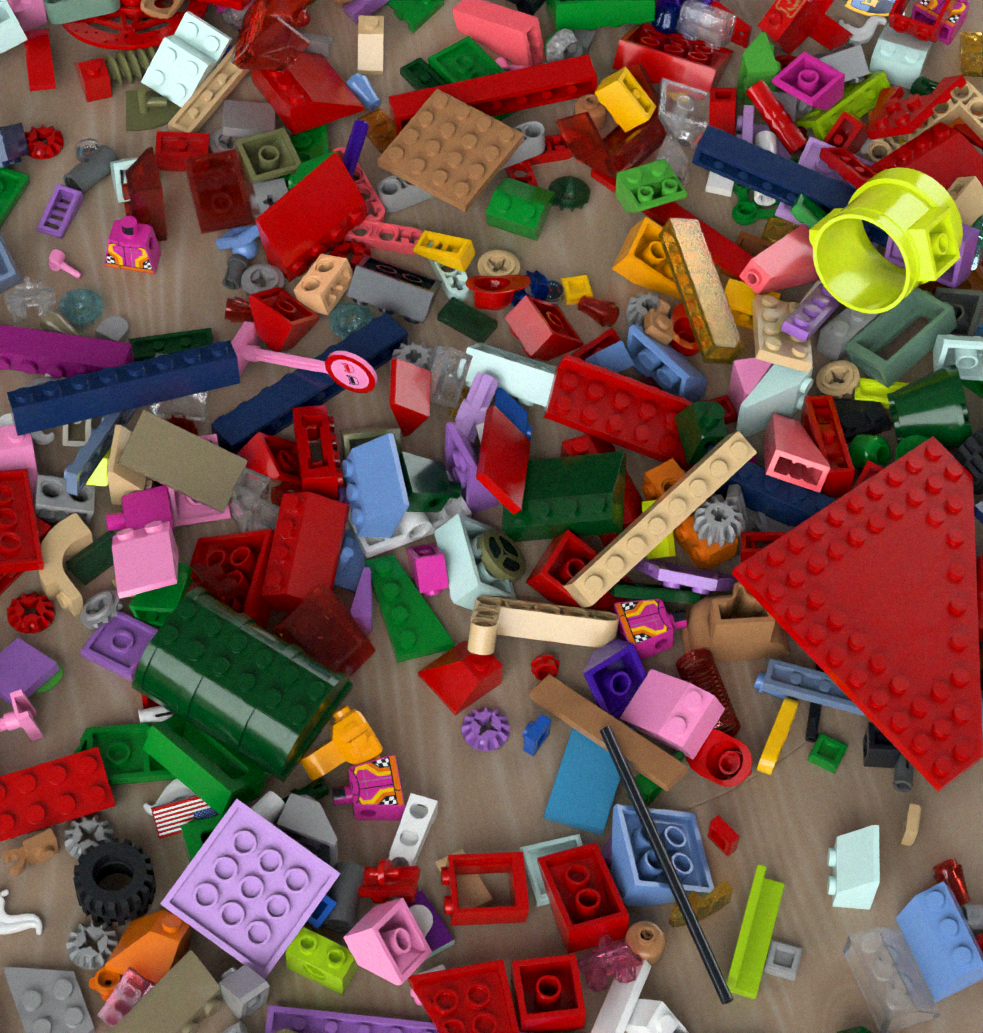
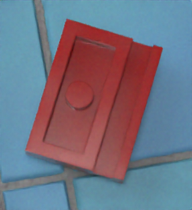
(176, 146)

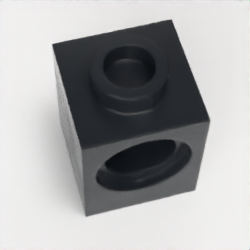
(878, 749)

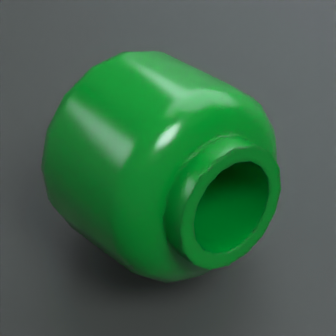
(870, 448)

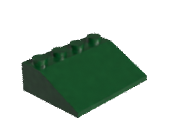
(570, 495)

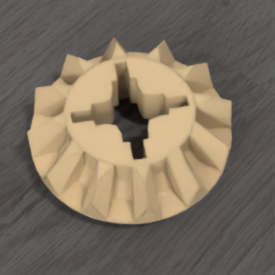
(495, 259)
(841, 370)

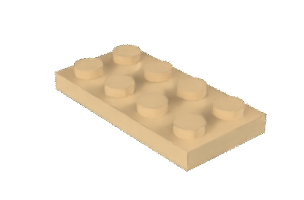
(772, 343)

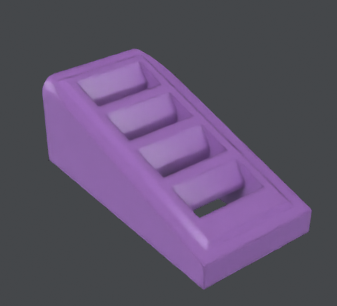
(59, 193)
(362, 603)

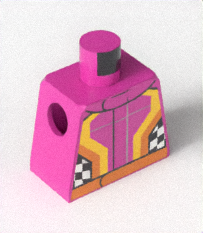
(929, 10)
(132, 246)
(648, 625)
(373, 790)

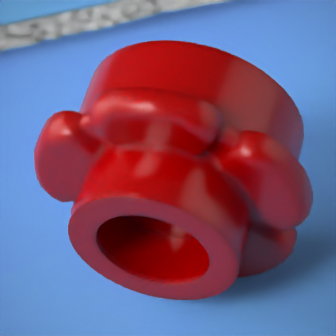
(544, 665)

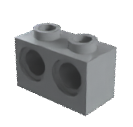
(62, 503)

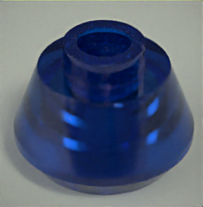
(666, 18)

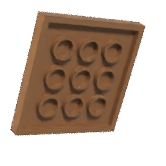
(451, 150)

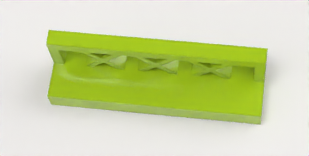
(857, 100)
(755, 935)

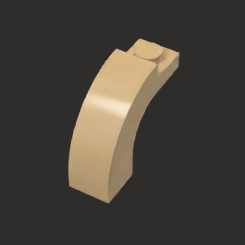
(57, 548)

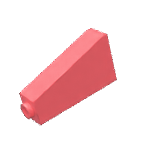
(502, 30)
(782, 264)
(793, 454)

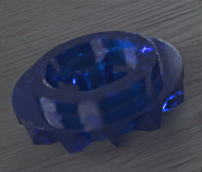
(539, 288)

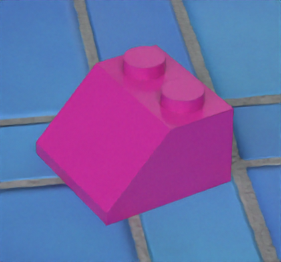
(812, 81)

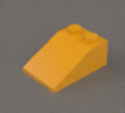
(644, 259)

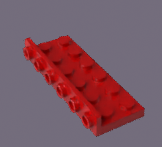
(617, 409)

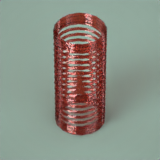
(704, 666)

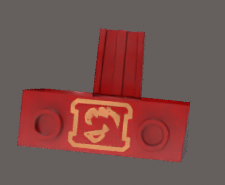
(794, 20)

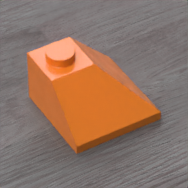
(151, 945)

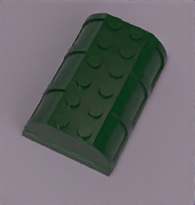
(239, 683)

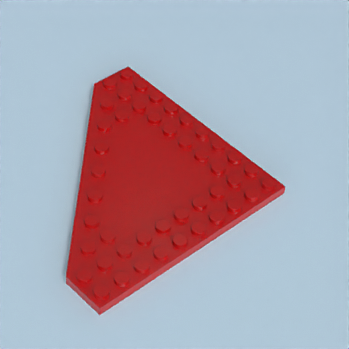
(890, 605)

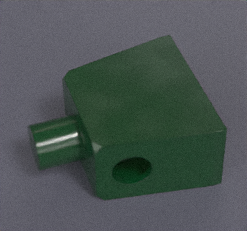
(699, 427)
(427, 484)

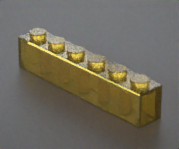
(701, 291)

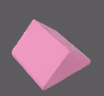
(744, 378)

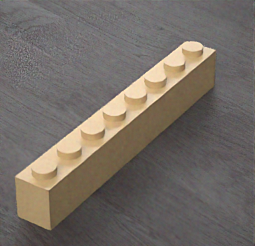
(659, 519)

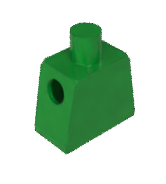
(157, 604)

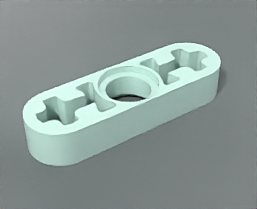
(448, 280)

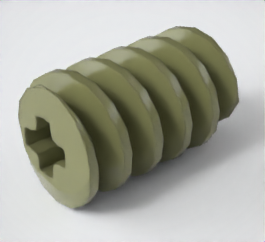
(129, 65)

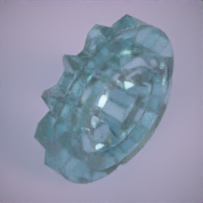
(77, 299)
(338, 319)

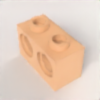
(324, 283)

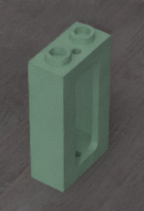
(864, 347)

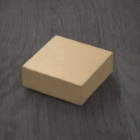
(911, 824)

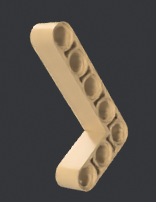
(954, 107)
(537, 621)

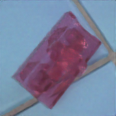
(608, 960)
(125, 996)

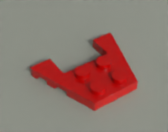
(903, 116)

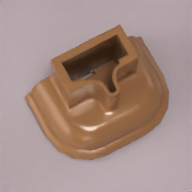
(733, 628)

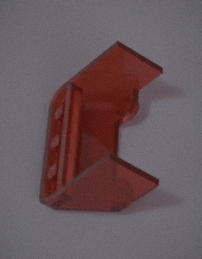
(269, 37)
(618, 149)

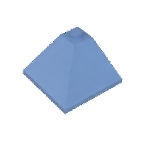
(636, 866)

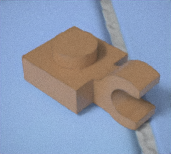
(658, 324)
(34, 849)

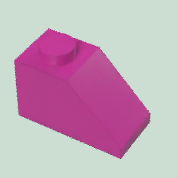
(428, 568)

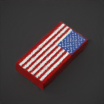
(172, 815)

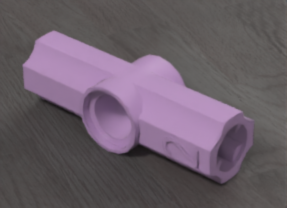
(474, 407)

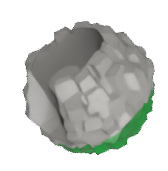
(562, 46)

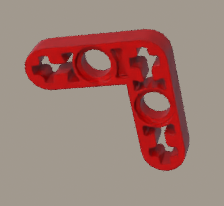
(557, 154)

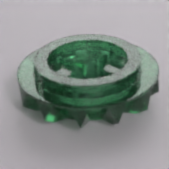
(570, 185)

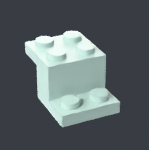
(186, 59)

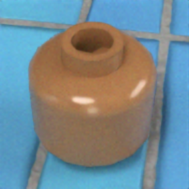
(596, 110)
(646, 940)

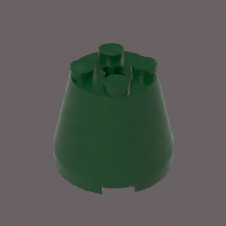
(932, 408)

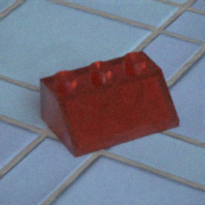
(145, 194)

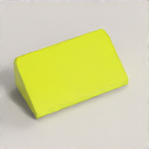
(99, 476)

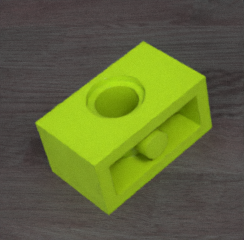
(321, 960)

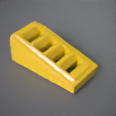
(458, 259)

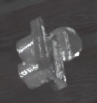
(30, 295)

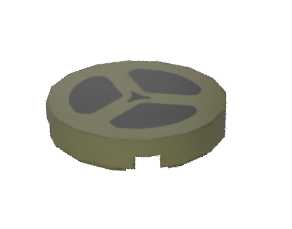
(501, 555)

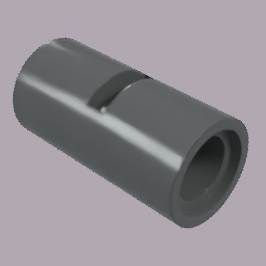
(91, 170)
(346, 895)

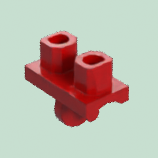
(390, 881)

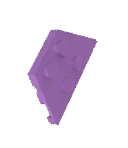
(677, 575)

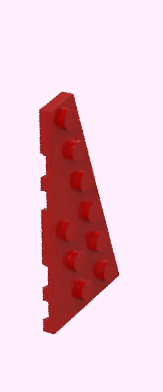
(468, 999)

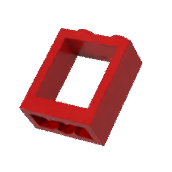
(917, 28)
(485, 864)

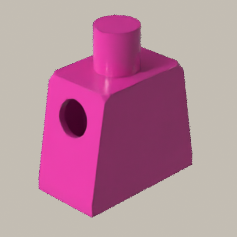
(141, 509)

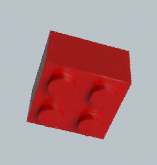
(548, 994)

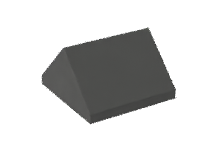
(967, 307)

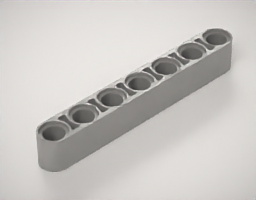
(399, 194)

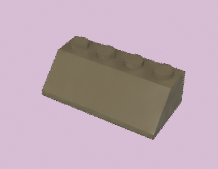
(175, 1002)

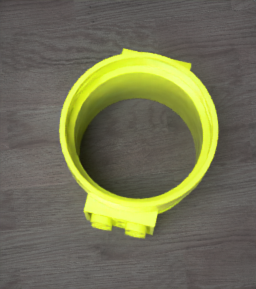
(918, 219)

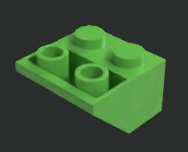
(757, 65)
(648, 186)

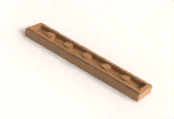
(590, 719)

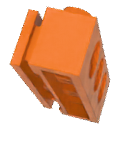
(655, 484)

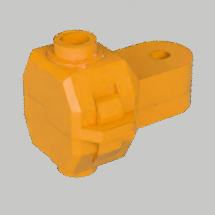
(348, 741)

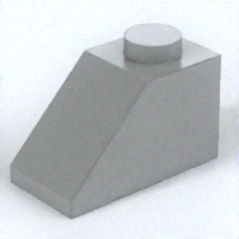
(243, 991)

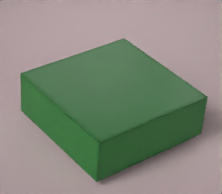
(827, 753)

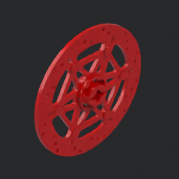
(127, 38)

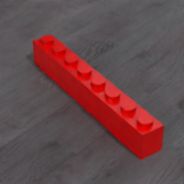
(507, 90)

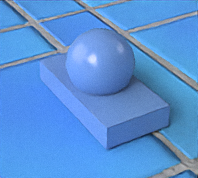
(240, 240)

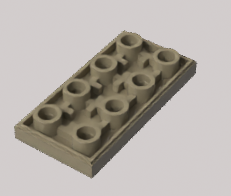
(182, 461)

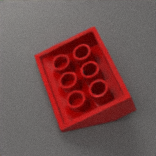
(672, 57)
(307, 93)
(937, 153)
(311, 218)
(246, 560)

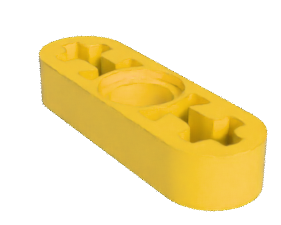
(778, 736)

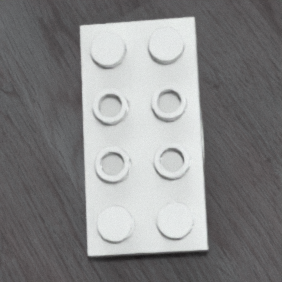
(411, 527)

